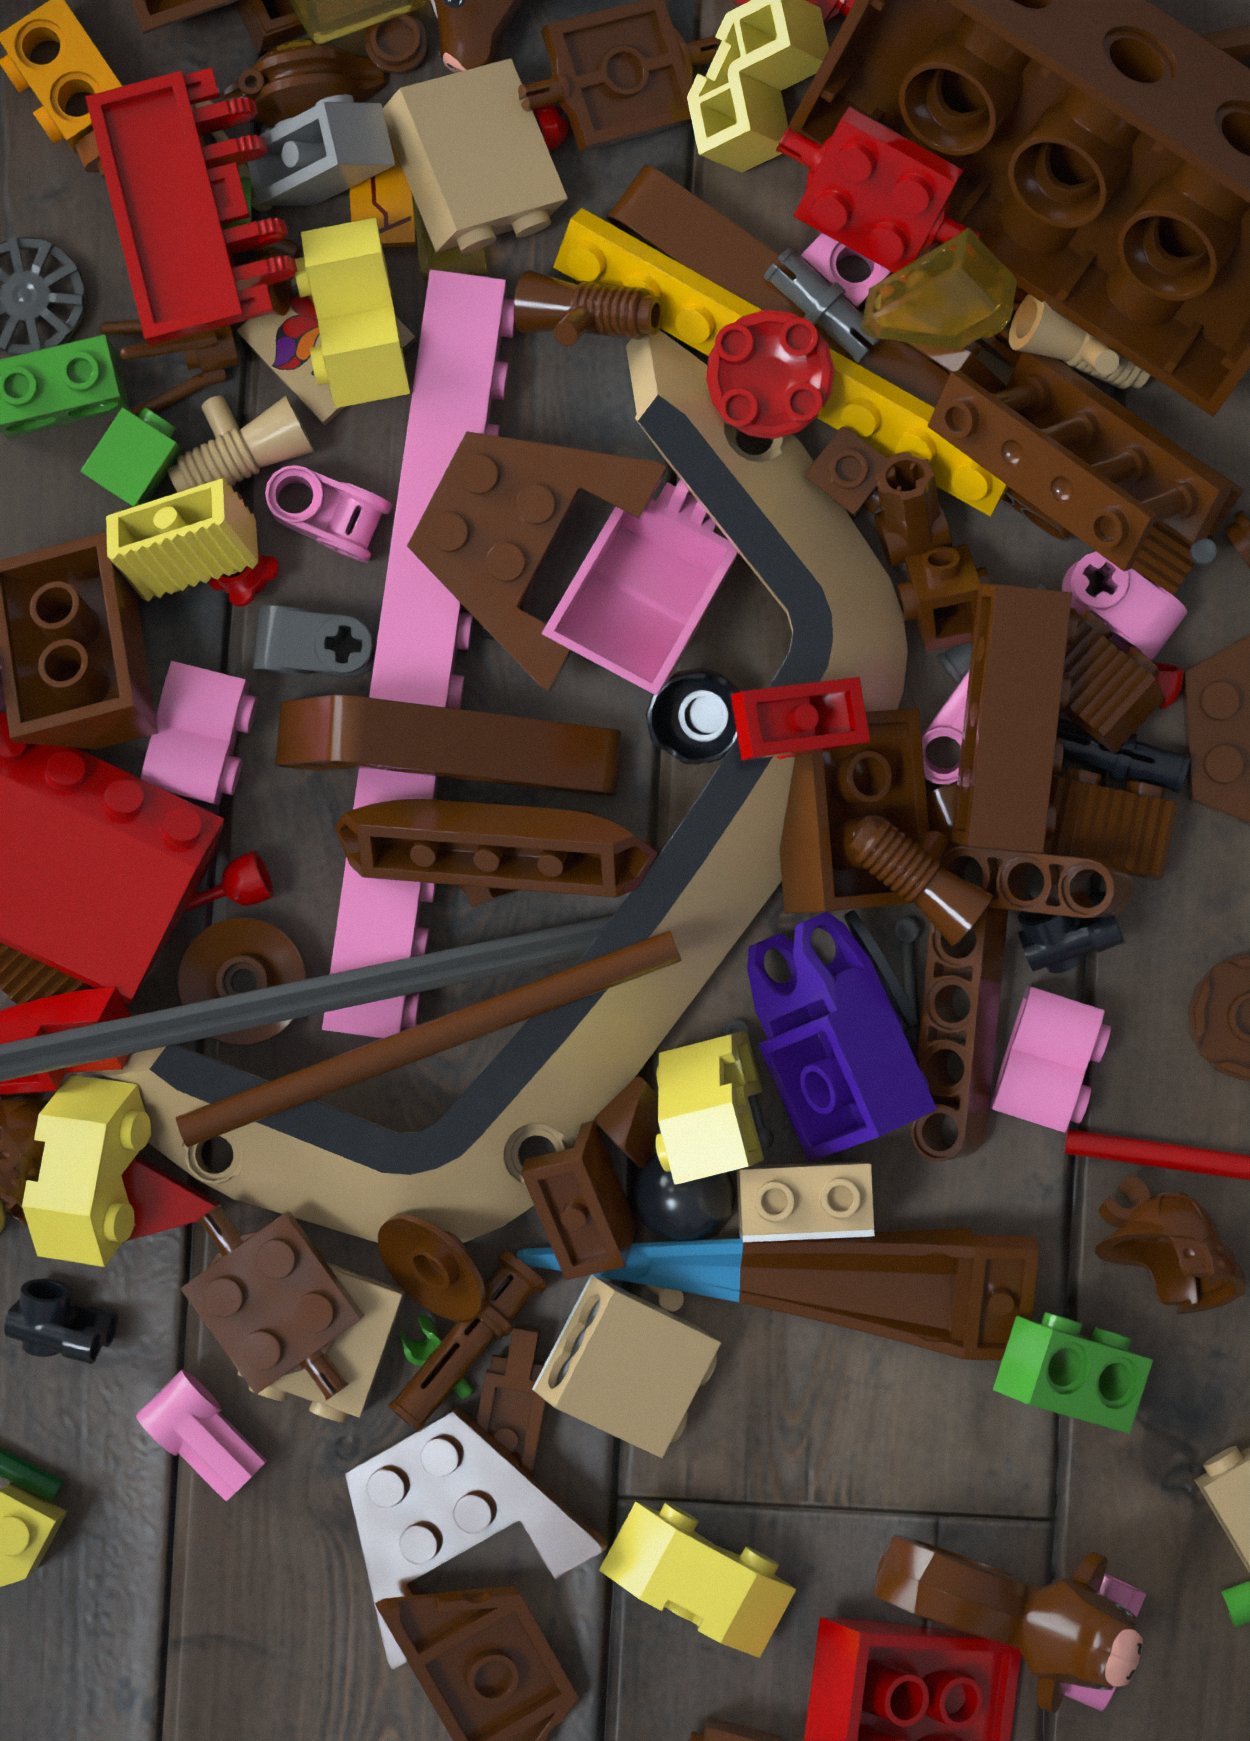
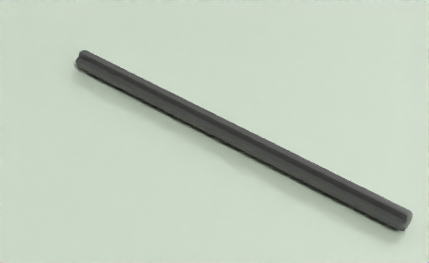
(296, 999)

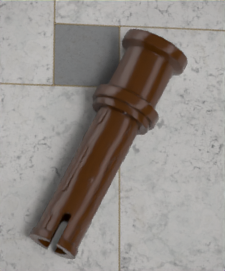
(444, 1368)

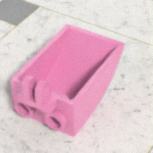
(644, 589)

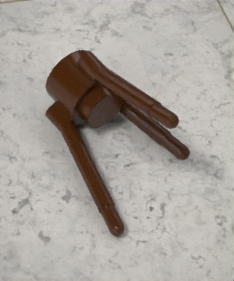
(206, 350)

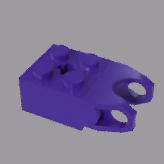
(834, 1042)

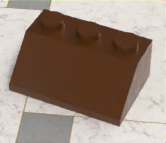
(72, 649)

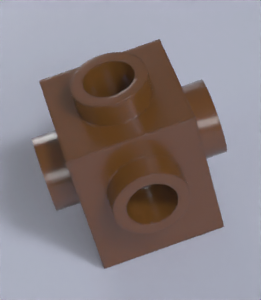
(942, 595)

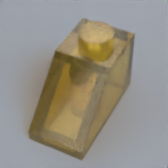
(943, 297)

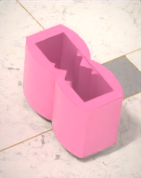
(198, 733)
(1048, 1060)

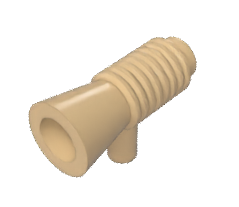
(1048, 334)
(238, 452)

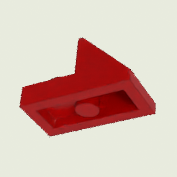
(800, 719)

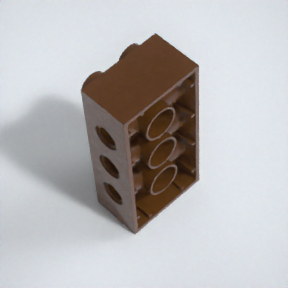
(1091, 157)

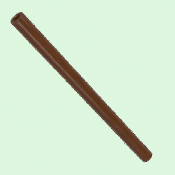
(428, 1039)

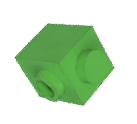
(133, 456)

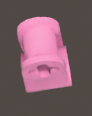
(330, 512)
(1131, 606)

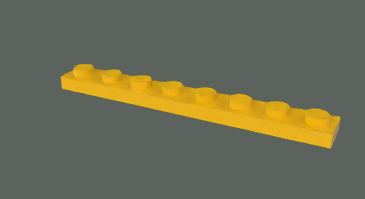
(700, 308)

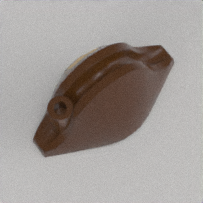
(300, 75)

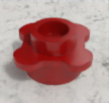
(248, 583)

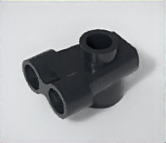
(1062, 940)
(51, 1325)

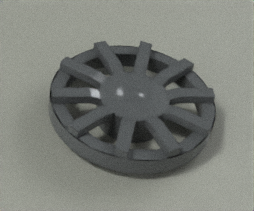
(30, 299)

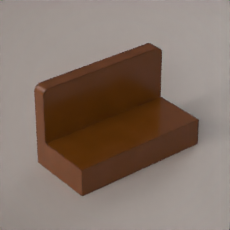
(581, 1206)

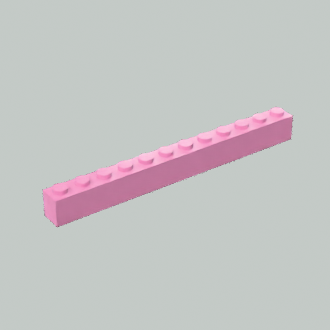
(420, 617)

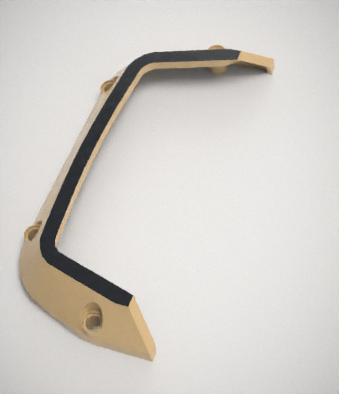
(699, 887)

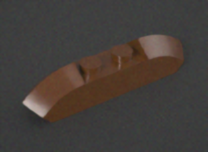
(493, 847)

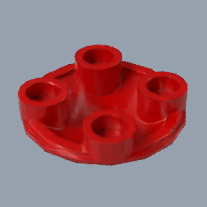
(770, 374)

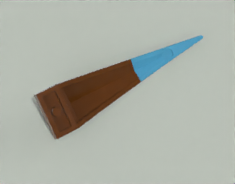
(913, 1286)

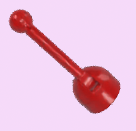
(242, 881)

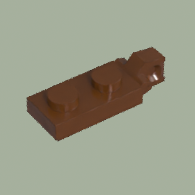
(508, 1404)

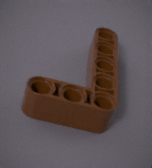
(446, 743)
(982, 977)

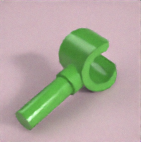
(419, 1351)
(1238, 1603)

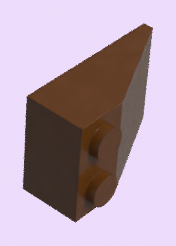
(834, 797)

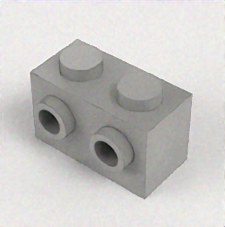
(321, 153)

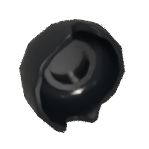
(693, 716)
(683, 1210)

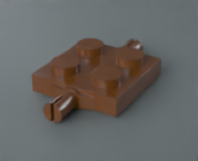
(619, 73)
(272, 1302)

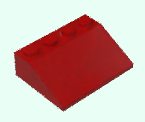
(94, 863)
(909, 1684)

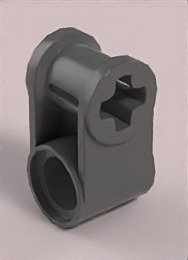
(303, 641)

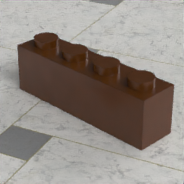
(1013, 718)

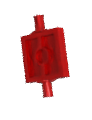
(875, 190)

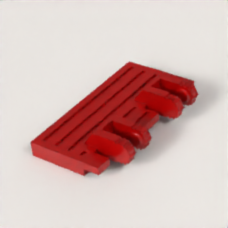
(177, 196)

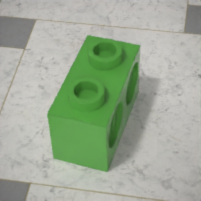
(60, 386)
(1072, 1373)

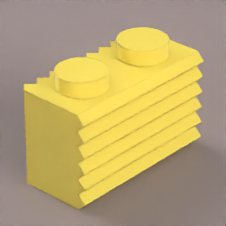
(182, 539)

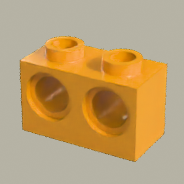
(73, 71)

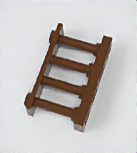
(1080, 457)

